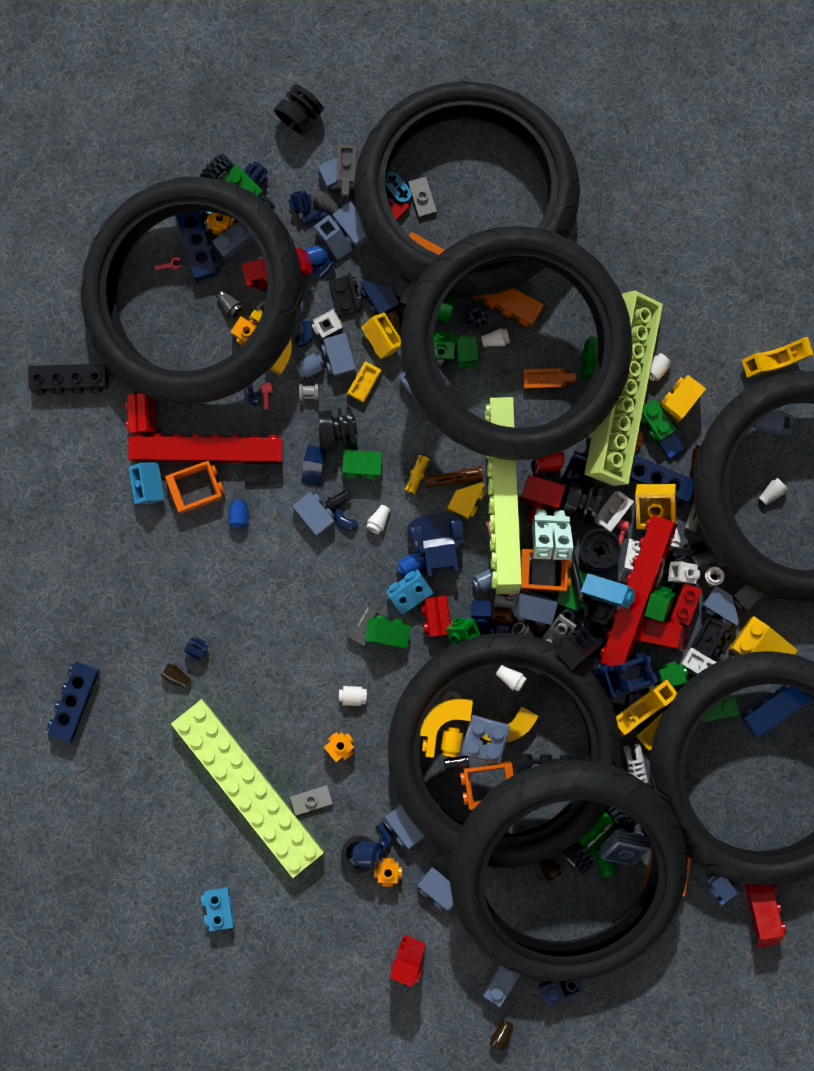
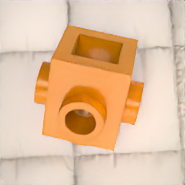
(219, 227)
(241, 327)
(332, 748)
(388, 863)

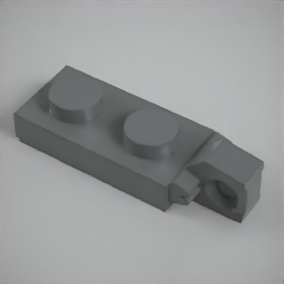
(346, 168)

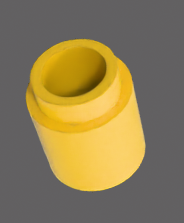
(451, 742)

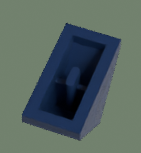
(313, 465)
(575, 467)

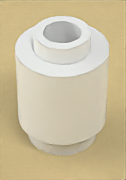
(659, 366)
(353, 696)

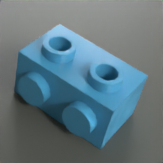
(146, 483)
(409, 591)
(218, 909)

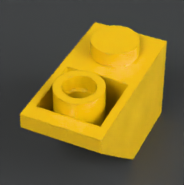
(465, 499)

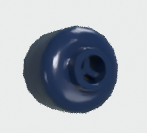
(367, 854)

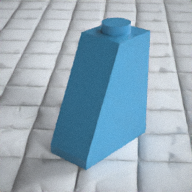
(608, 591)

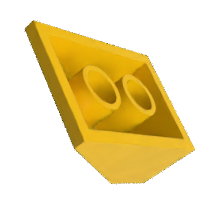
(757, 637)

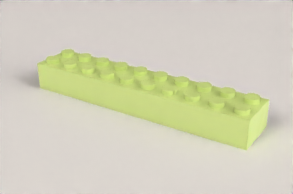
(616, 437)
(503, 507)
(247, 788)

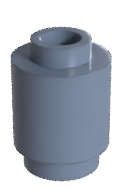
(310, 365)
(482, 581)

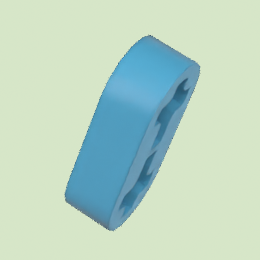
(400, 185)

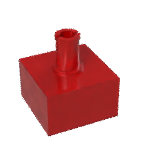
(541, 495)

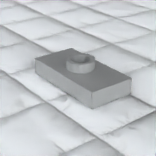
(422, 197)
(311, 800)

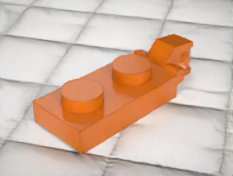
(547, 378)

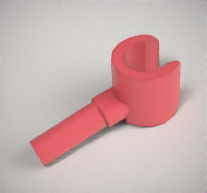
(169, 265)
(266, 388)
(623, 526)

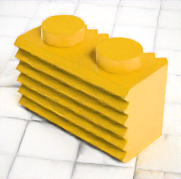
(382, 335)

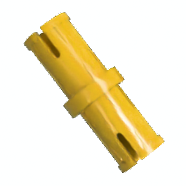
(417, 474)

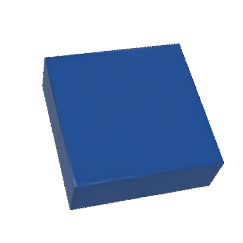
(671, 445)

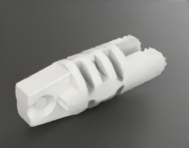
(637, 766)

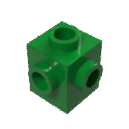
(444, 345)
(461, 630)

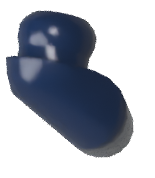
(314, 215)
(323, 269)
(307, 335)
(252, 398)
(344, 523)
(385, 838)

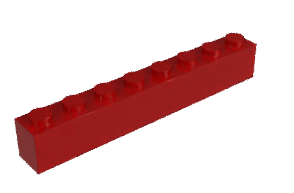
(201, 449)
(643, 580)

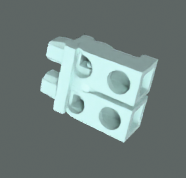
(552, 534)

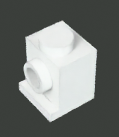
(334, 320)
(687, 572)

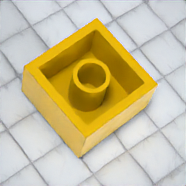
(685, 395)
(655, 500)

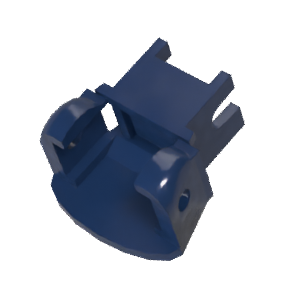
(437, 538)
(630, 676)

